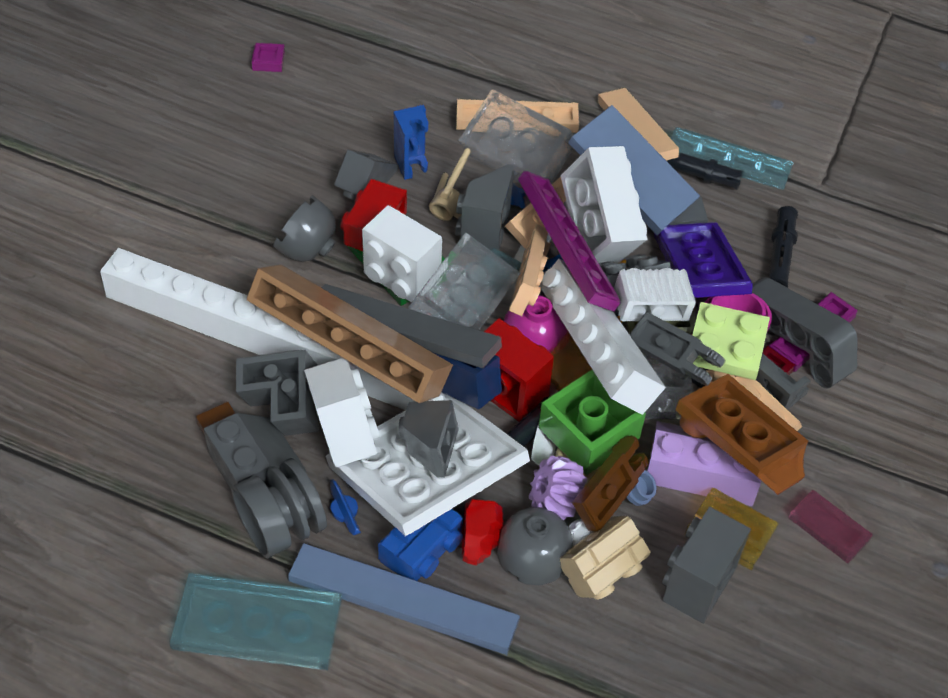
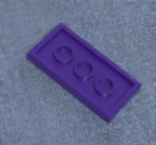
(706, 257)

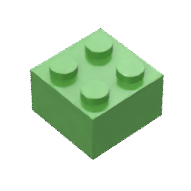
(587, 422)

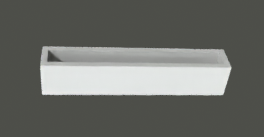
(602, 342)

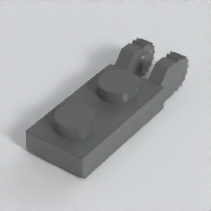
(674, 347)

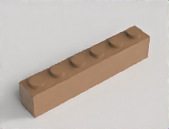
(349, 333)

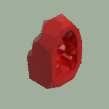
(480, 530)

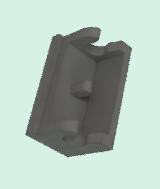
(780, 384)

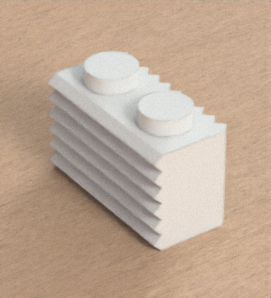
(660, 292)

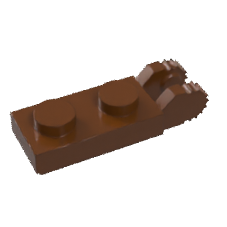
(610, 484)

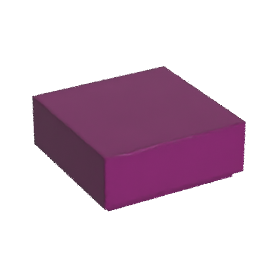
(268, 57)

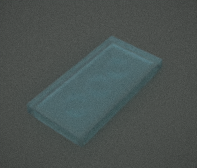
(257, 621)

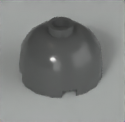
(308, 232)
(533, 544)

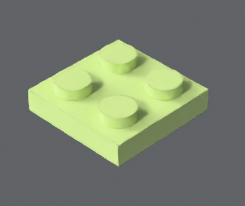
(734, 335)

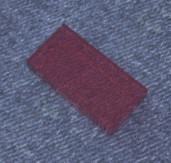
(830, 526)

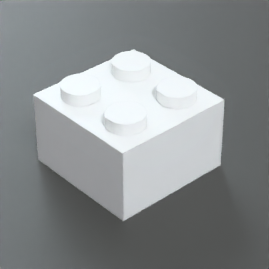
(400, 252)
(343, 411)

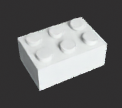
(605, 203)

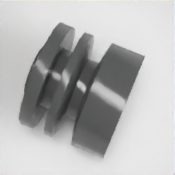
(286, 504)

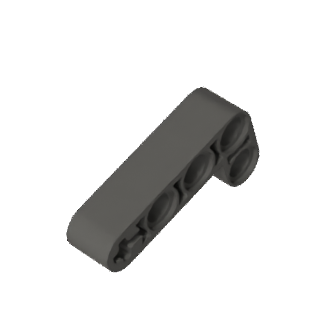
(812, 328)

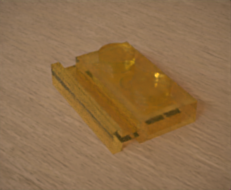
(761, 526)

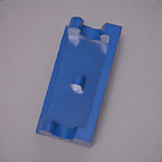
(409, 139)

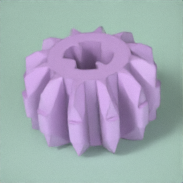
(557, 485)

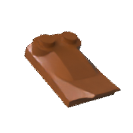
(745, 431)

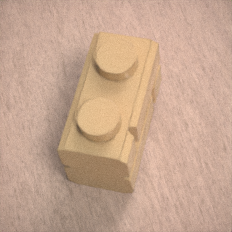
(605, 558)

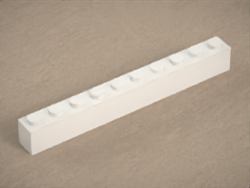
(218, 314)

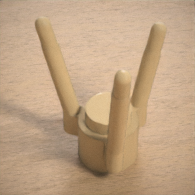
(446, 197)

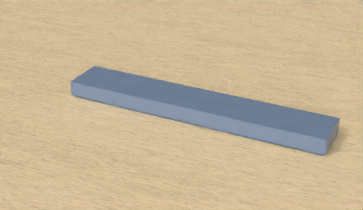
(405, 598)

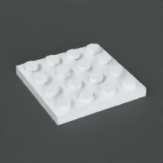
(412, 494)

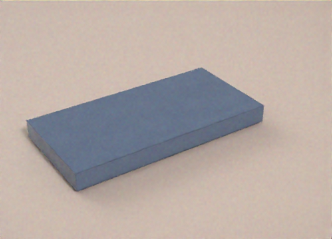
(659, 186)

